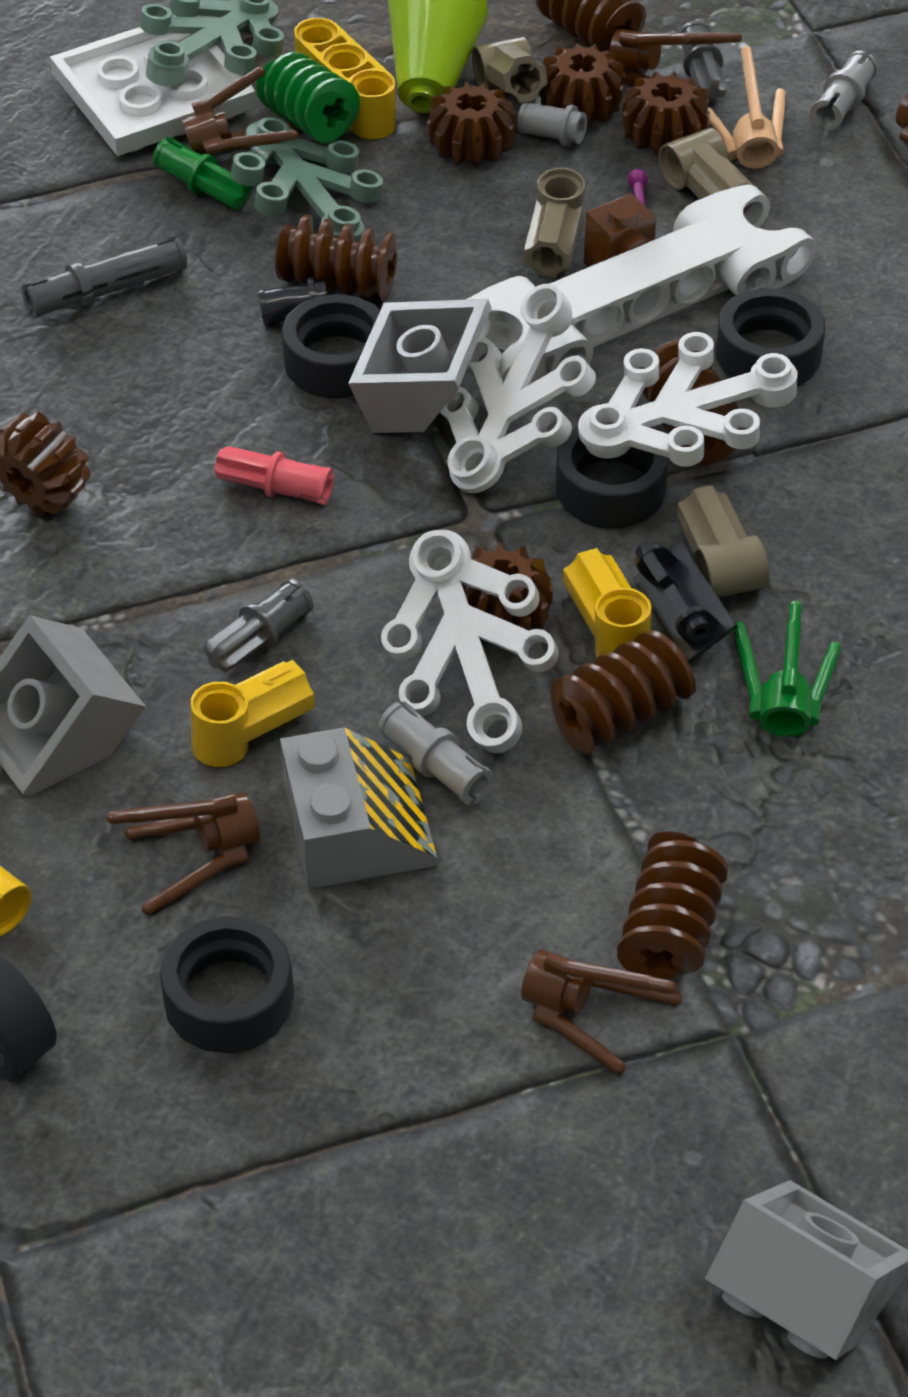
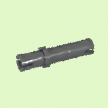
(84, 283)

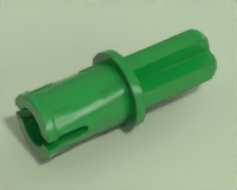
(200, 173)

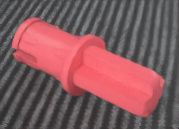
(275, 474)

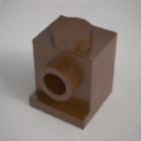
(617, 229)

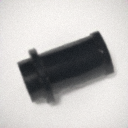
(279, 302)

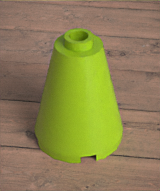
(432, 45)

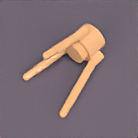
(755, 138)

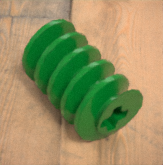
(309, 96)

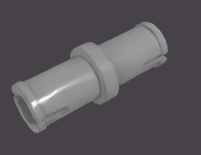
(844, 90)
(436, 753)

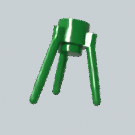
(786, 701)

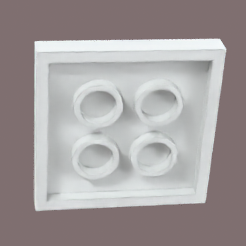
(124, 105)

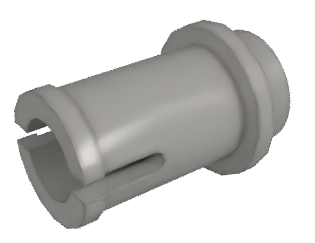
(552, 122)

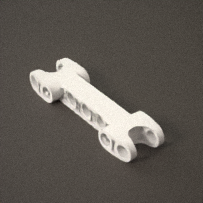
(706, 254)

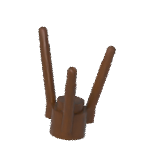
(642, 50)
(211, 131)
(221, 825)
(565, 984)

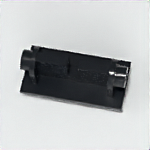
(681, 598)

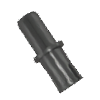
(704, 63)
(257, 626)

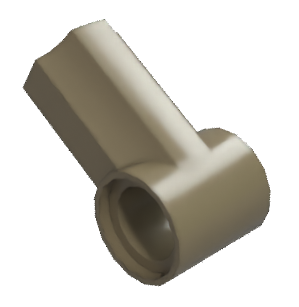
(510, 68)
(700, 164)
(555, 221)
(720, 545)

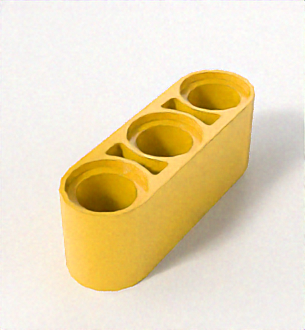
(341, 54)

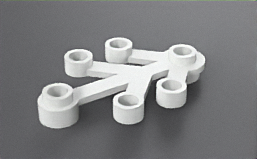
(616, 426)
(480, 457)
(462, 631)

